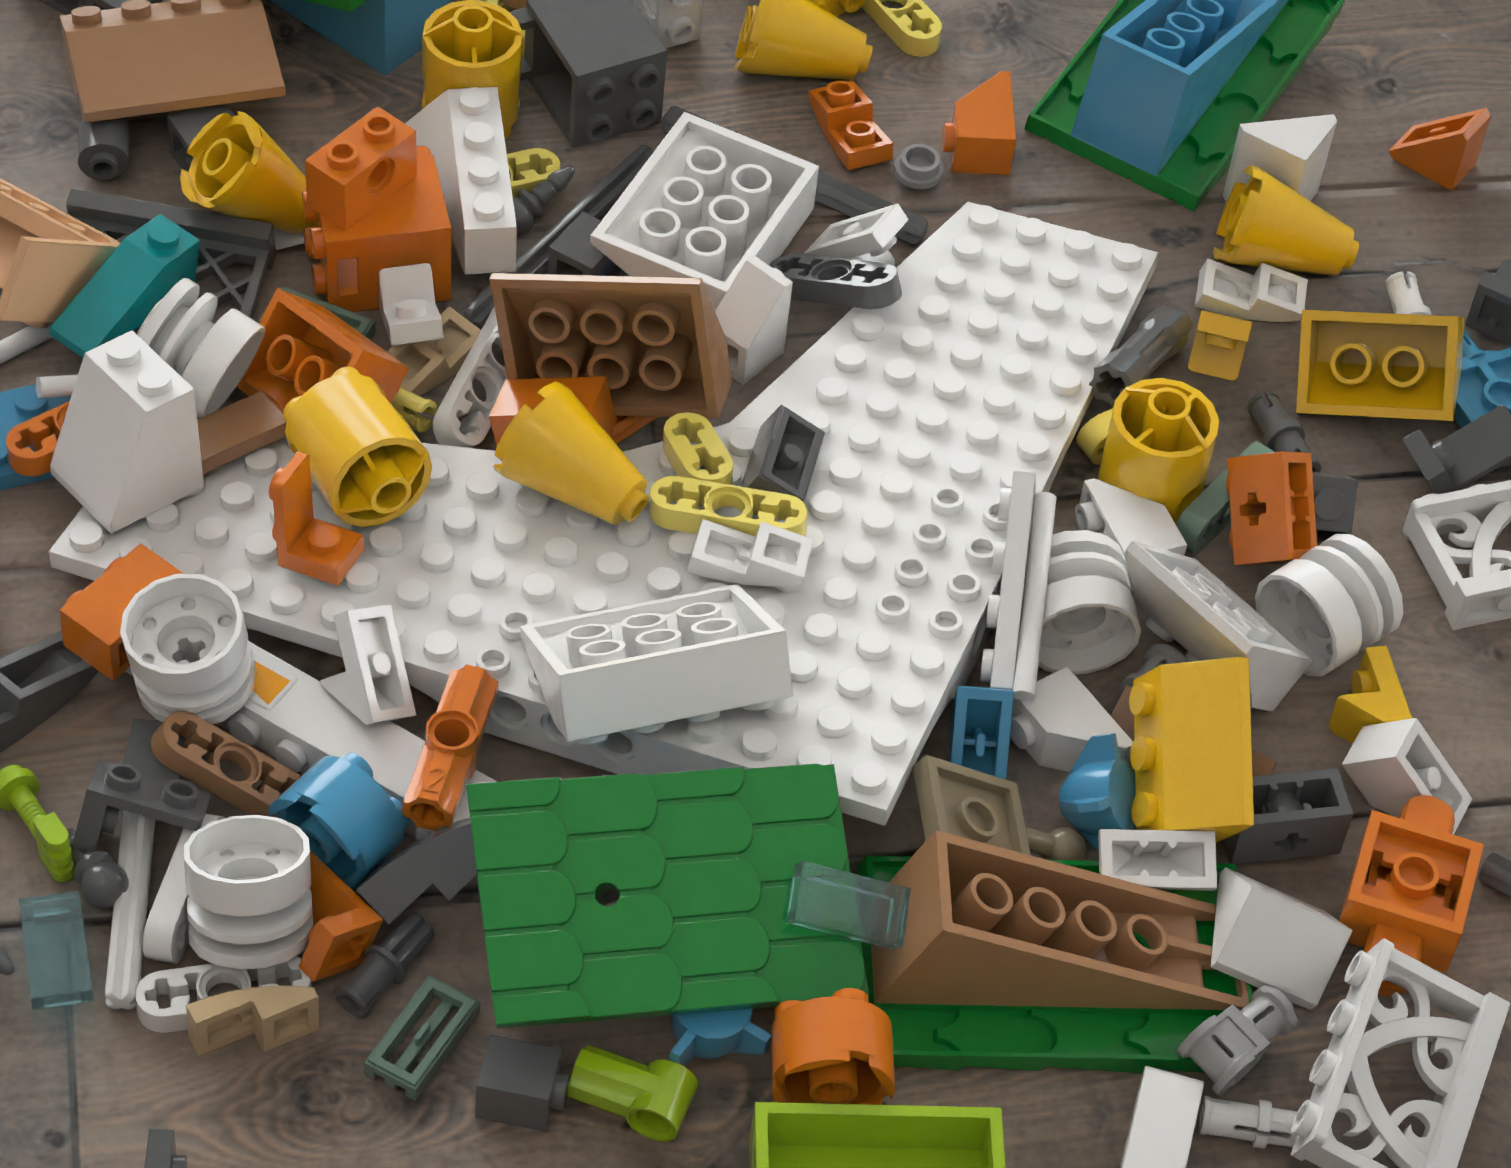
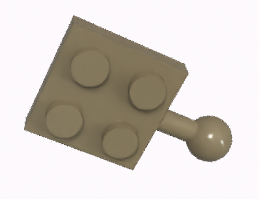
(985, 811)

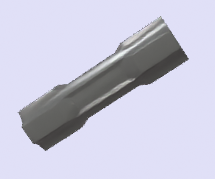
(1154, 342)

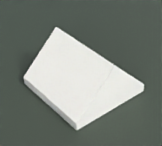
(1286, 149)
(1275, 939)

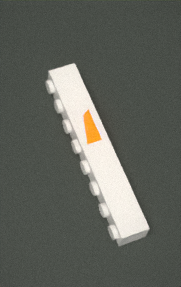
(303, 722)

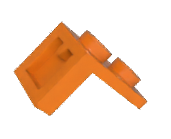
(302, 540)
(341, 925)

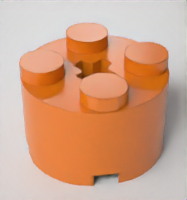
(832, 1051)

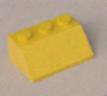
(1379, 364)
(1193, 747)

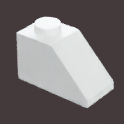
(1062, 721)
(1400, 762)

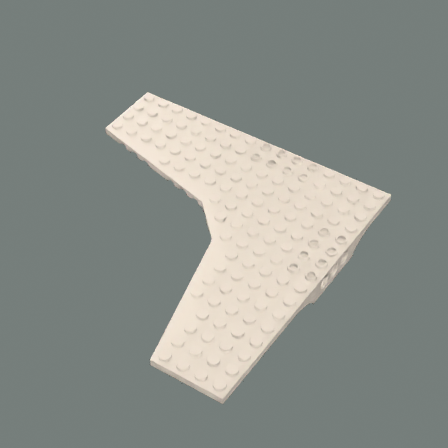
(922, 428)

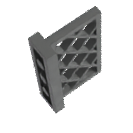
(221, 238)

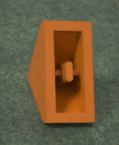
(1444, 147)

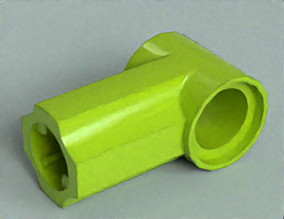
(648, 1096)

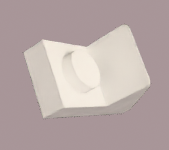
(862, 236)
(409, 304)
(375, 674)

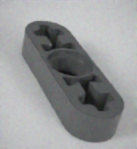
(840, 280)

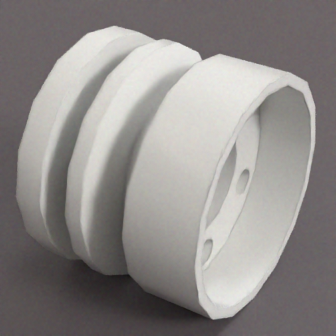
(202, 352)
(1332, 601)
(1088, 605)
(188, 648)
(248, 891)

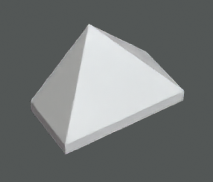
(1160, 858)

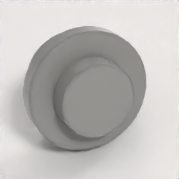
(919, 167)

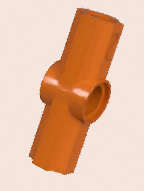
(450, 748)

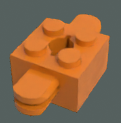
(1412, 884)

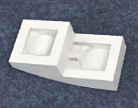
(1265, 296)
(768, 559)

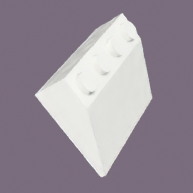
(707, 207)
(658, 663)

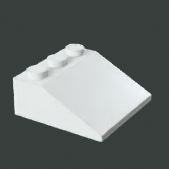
(1212, 621)

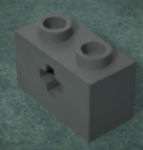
(1294, 817)

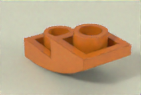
(848, 124)

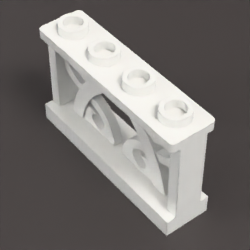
(1482, 515)
(1465, 1043)

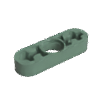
(1211, 509)

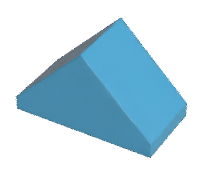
(980, 729)

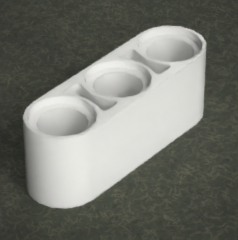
(1162, 1120)

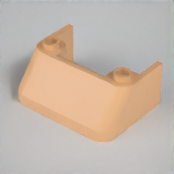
(44, 257)

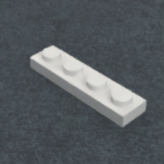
(1011, 563)

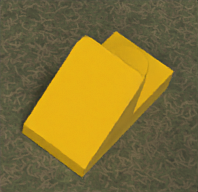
(1219, 345)
(1375, 696)

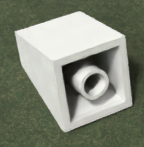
(128, 434)

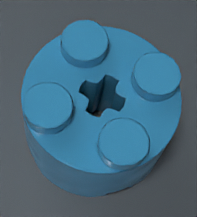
(344, 816)

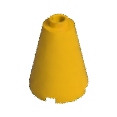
(800, 42)
(244, 174)
(1282, 229)
(570, 458)

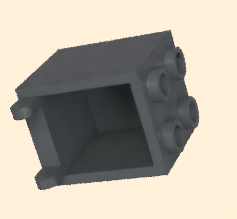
(593, 66)

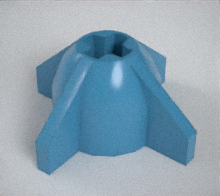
(1099, 789)
(716, 1035)

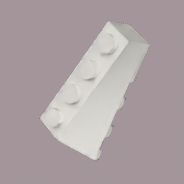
(472, 165)

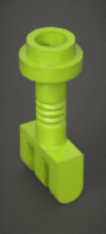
(19, 793)

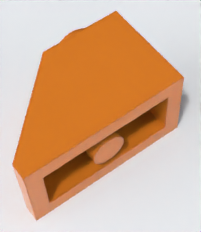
(983, 129)

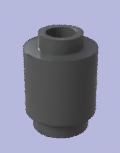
(104, 148)

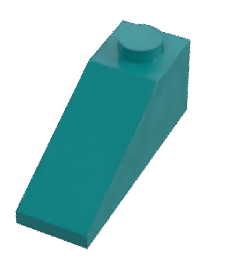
(128, 285)

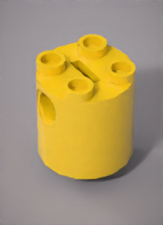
(473, 47)
(1160, 442)
(358, 448)

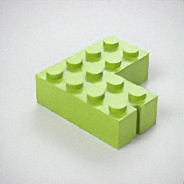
(875, 1136)

